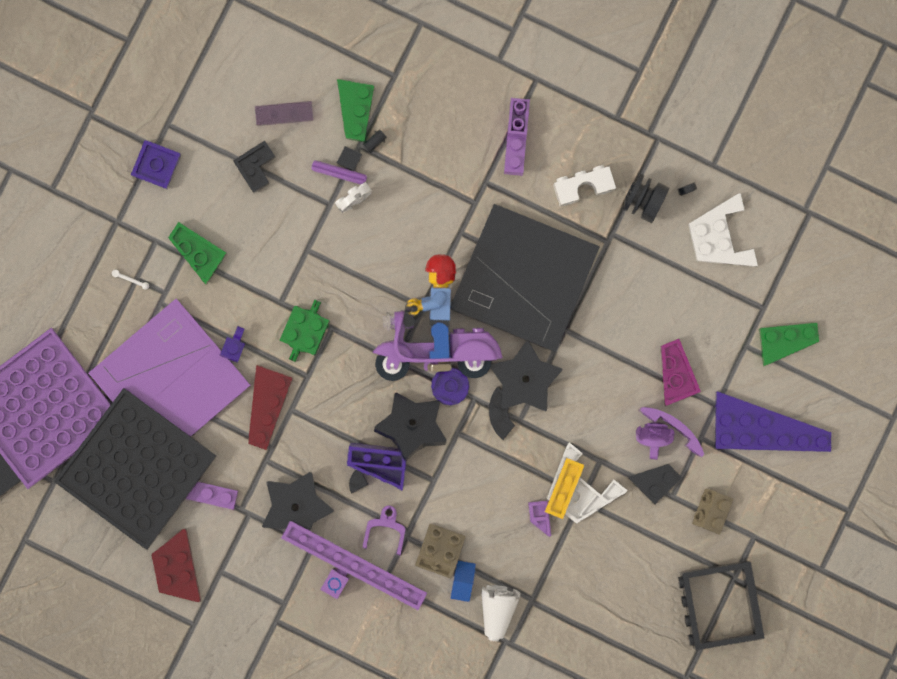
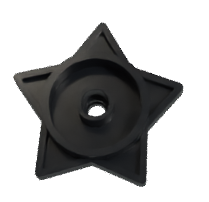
(518, 392)
(411, 425)
(300, 492)

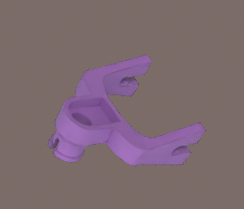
(386, 521)

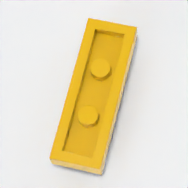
(564, 488)

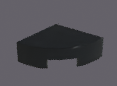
(357, 481)

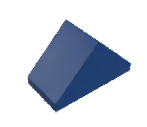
(463, 581)

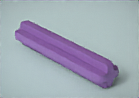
(338, 172)

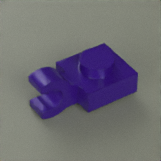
(233, 347)

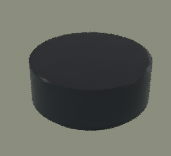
(687, 189)

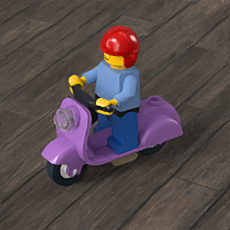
(470, 349)

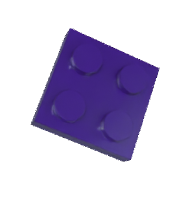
(156, 164)

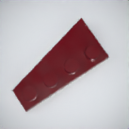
(267, 403)

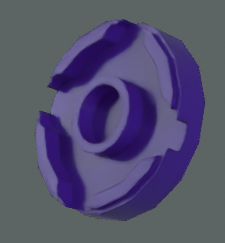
(450, 386)

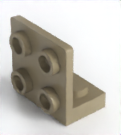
(440, 551)

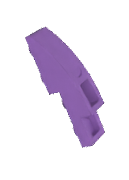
(516, 136)

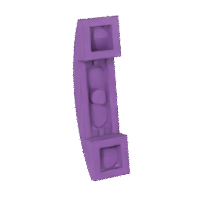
(692, 444)

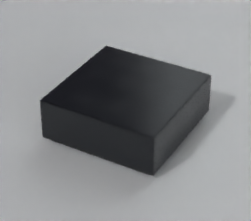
(349, 158)

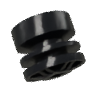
(645, 198)

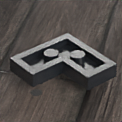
(250, 164)

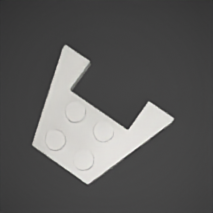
(712, 236)
(585, 498)

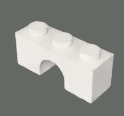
(599, 179)

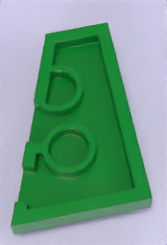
(355, 107)
(197, 251)
(786, 340)

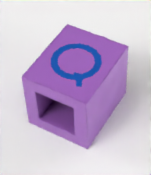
(335, 582)

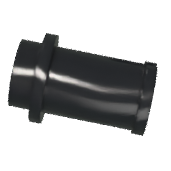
(375, 140)

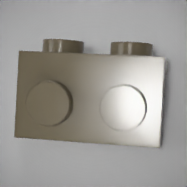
(712, 511)

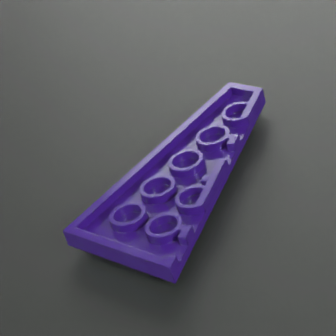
(756, 428)

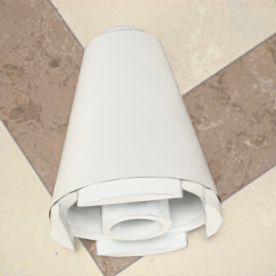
(498, 610)

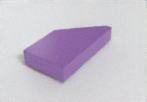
(539, 516)

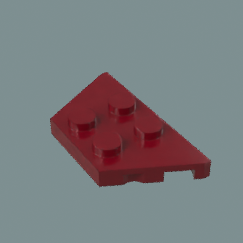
(176, 568)

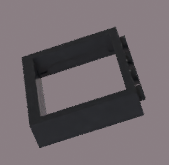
(752, 600)

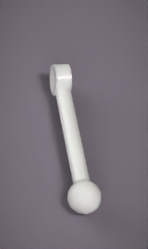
(115, 273)

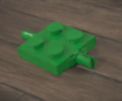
(304, 330)

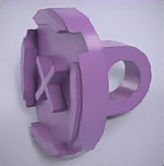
(655, 436)

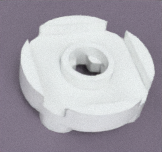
(355, 196)

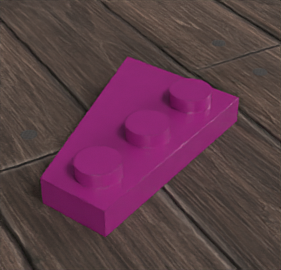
(677, 373)

